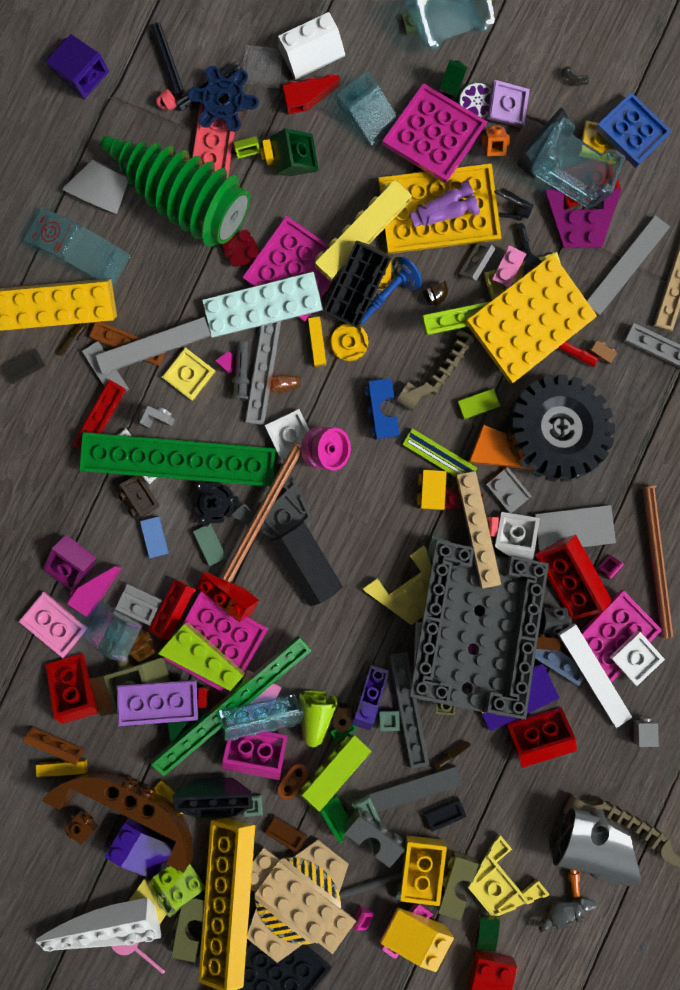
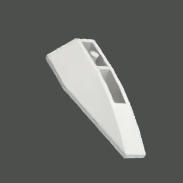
(108, 926)

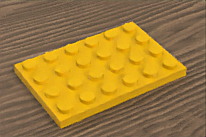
(467, 229)
(531, 319)

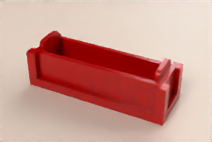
(171, 609)

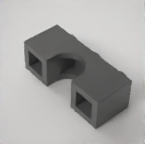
(363, 826)

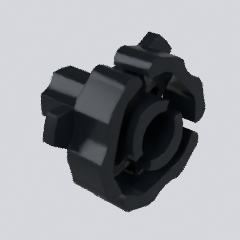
(221, 502)

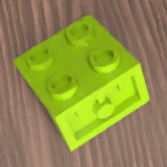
(175, 888)

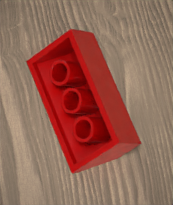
(572, 567)

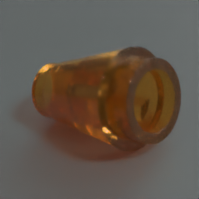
(284, 383)

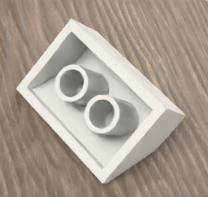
(311, 45)

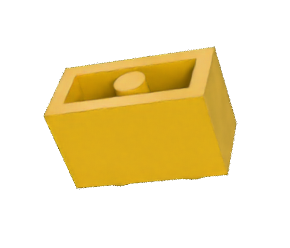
(432, 489)

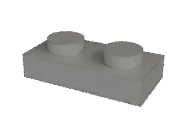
(477, 261)

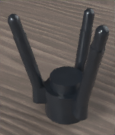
(523, 207)

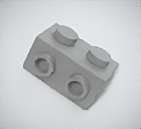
(149, 414)

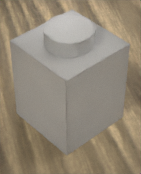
(646, 732)

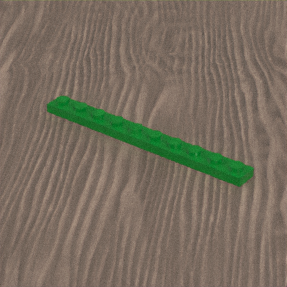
(240, 696)

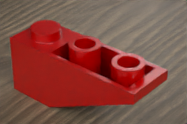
(306, 94)
(229, 596)

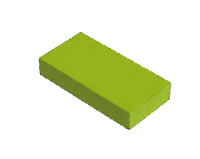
(478, 404)

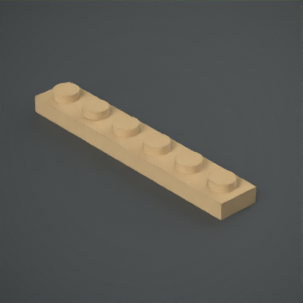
(478, 530)

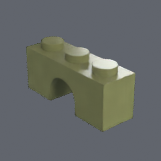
(460, 869)
(185, 945)

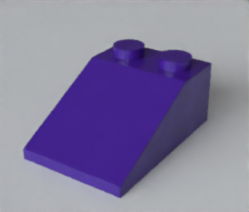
(140, 849)

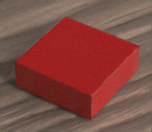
(203, 692)

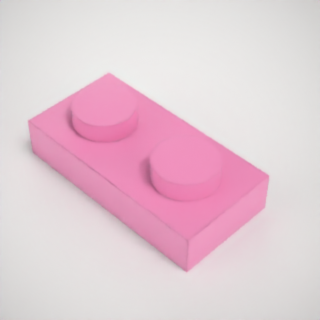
(508, 267)

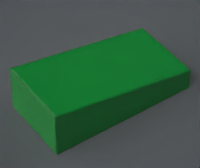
(337, 735)

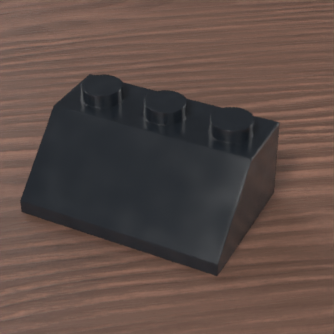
(532, 151)

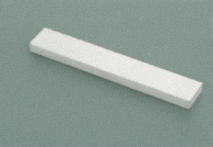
(594, 675)

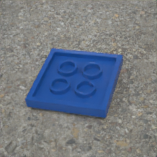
(633, 130)

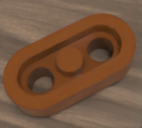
(293, 780)

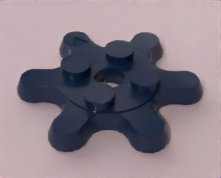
(221, 87)

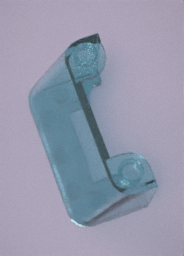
(447, 18)
(577, 167)

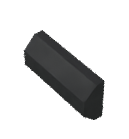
(357, 284)
(307, 564)

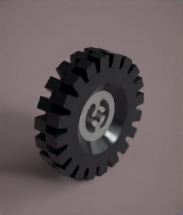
(582, 420)

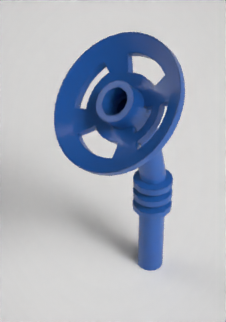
(401, 277)

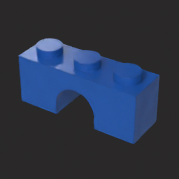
(378, 392)

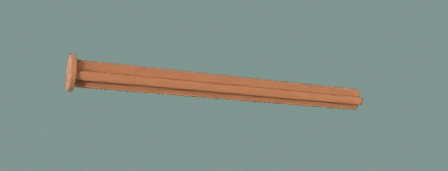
(262, 512)
(657, 561)

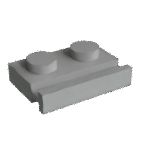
(508, 490)
(138, 604)

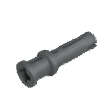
(240, 380)

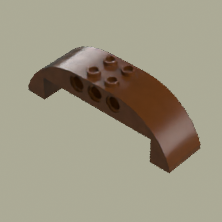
(162, 818)

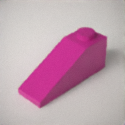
(88, 596)

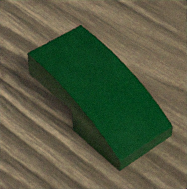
(487, 933)

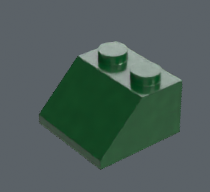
(294, 152)

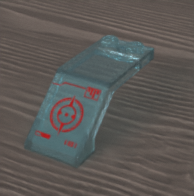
(76, 246)

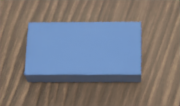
(154, 537)

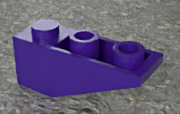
(370, 698)

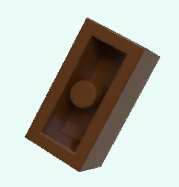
(548, 643)

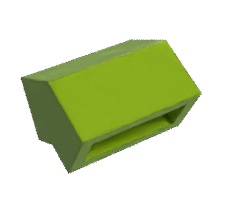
(245, 143)

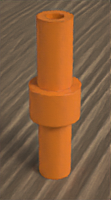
(574, 878)

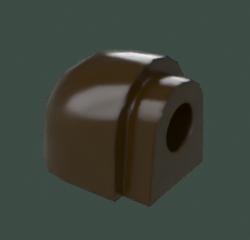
(436, 294)
(342, 717)

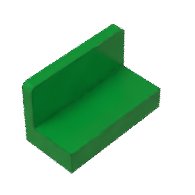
(335, 816)

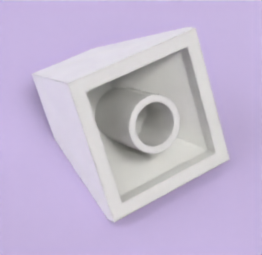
(517, 535)

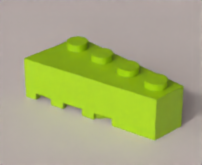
(199, 655)

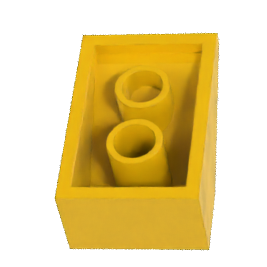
(423, 870)
(417, 939)

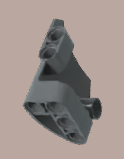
(594, 846)

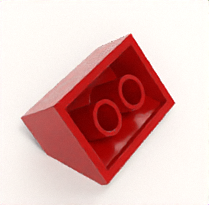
(542, 737)

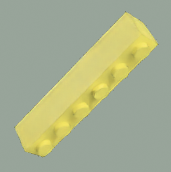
(364, 229)

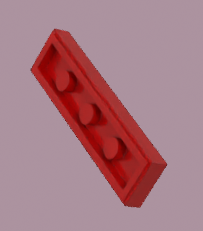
(102, 411)

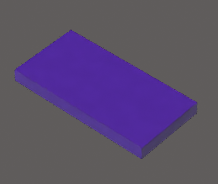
(541, 693)

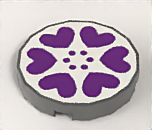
(476, 98)

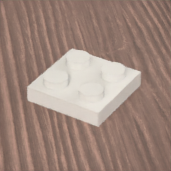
(285, 430)
(637, 658)

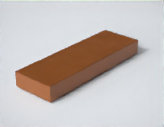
(53, 745)

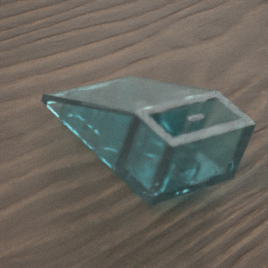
(367, 108)

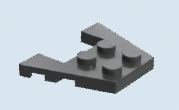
(284, 513)

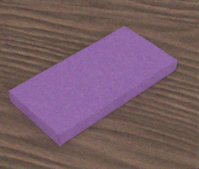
(157, 702)

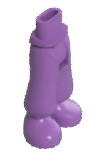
(446, 206)

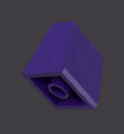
(77, 65)

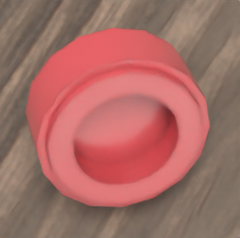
(168, 99)

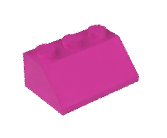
(256, 754)

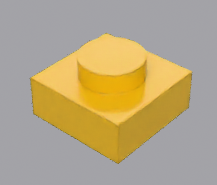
(266, 152)

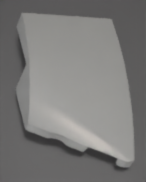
(99, 186)

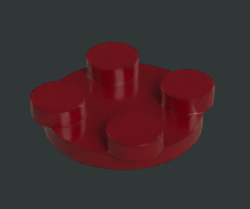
(241, 249)

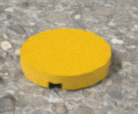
(349, 342)

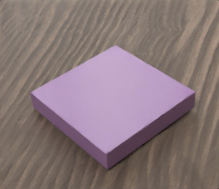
(508, 104)

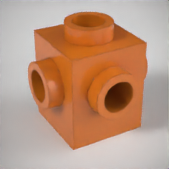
(495, 141)

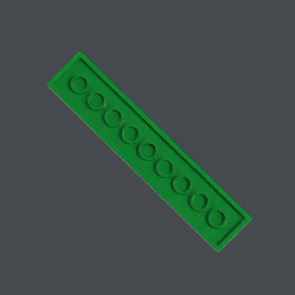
(177, 459)

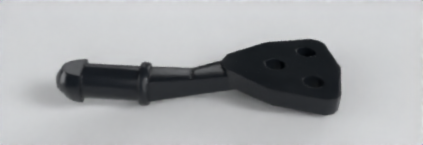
(530, 258)

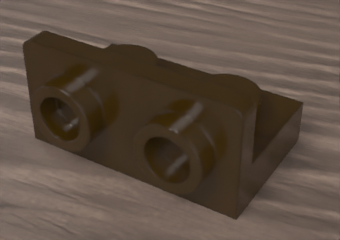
(137, 497)

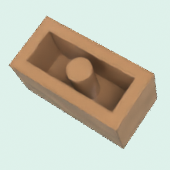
(605, 353)

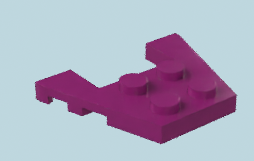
(582, 227)

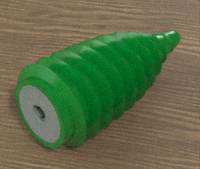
(183, 188)

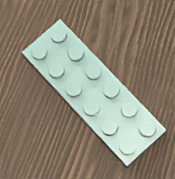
(263, 305)

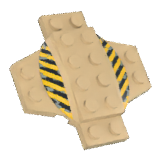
(298, 901)

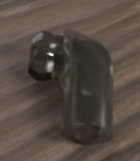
(572, 78)

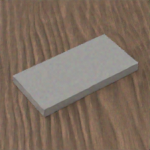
(591, 525)

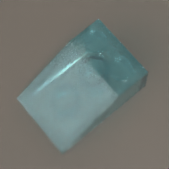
(112, 633)

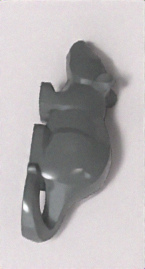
(564, 912)

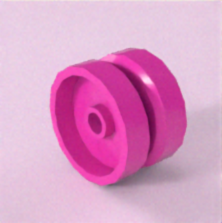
(325, 448)

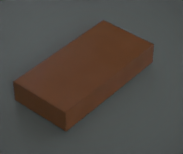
(285, 833)

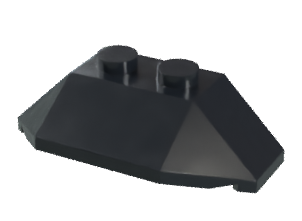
(213, 798)

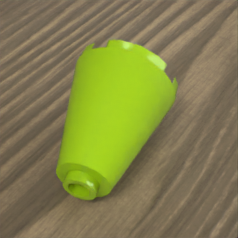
(317, 715)

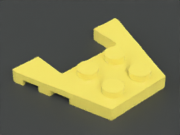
(409, 598)
(495, 887)

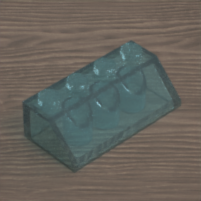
(260, 717)

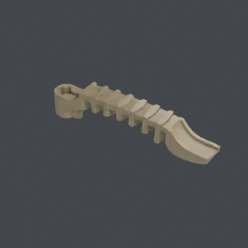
(411, 394)
(656, 840)

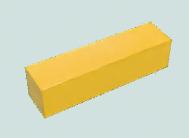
(317, 341)
(60, 768)

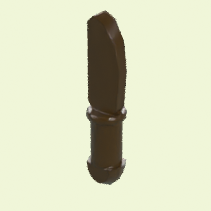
(68, 345)
(456, 751)

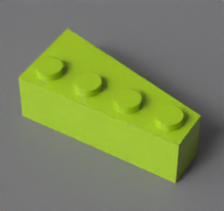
(334, 772)

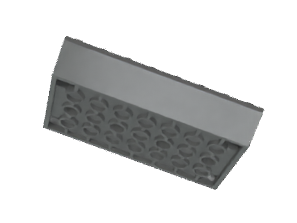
(503, 634)

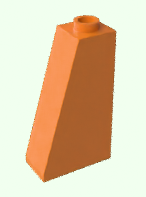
(494, 450)

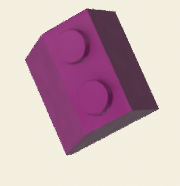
(69, 563)

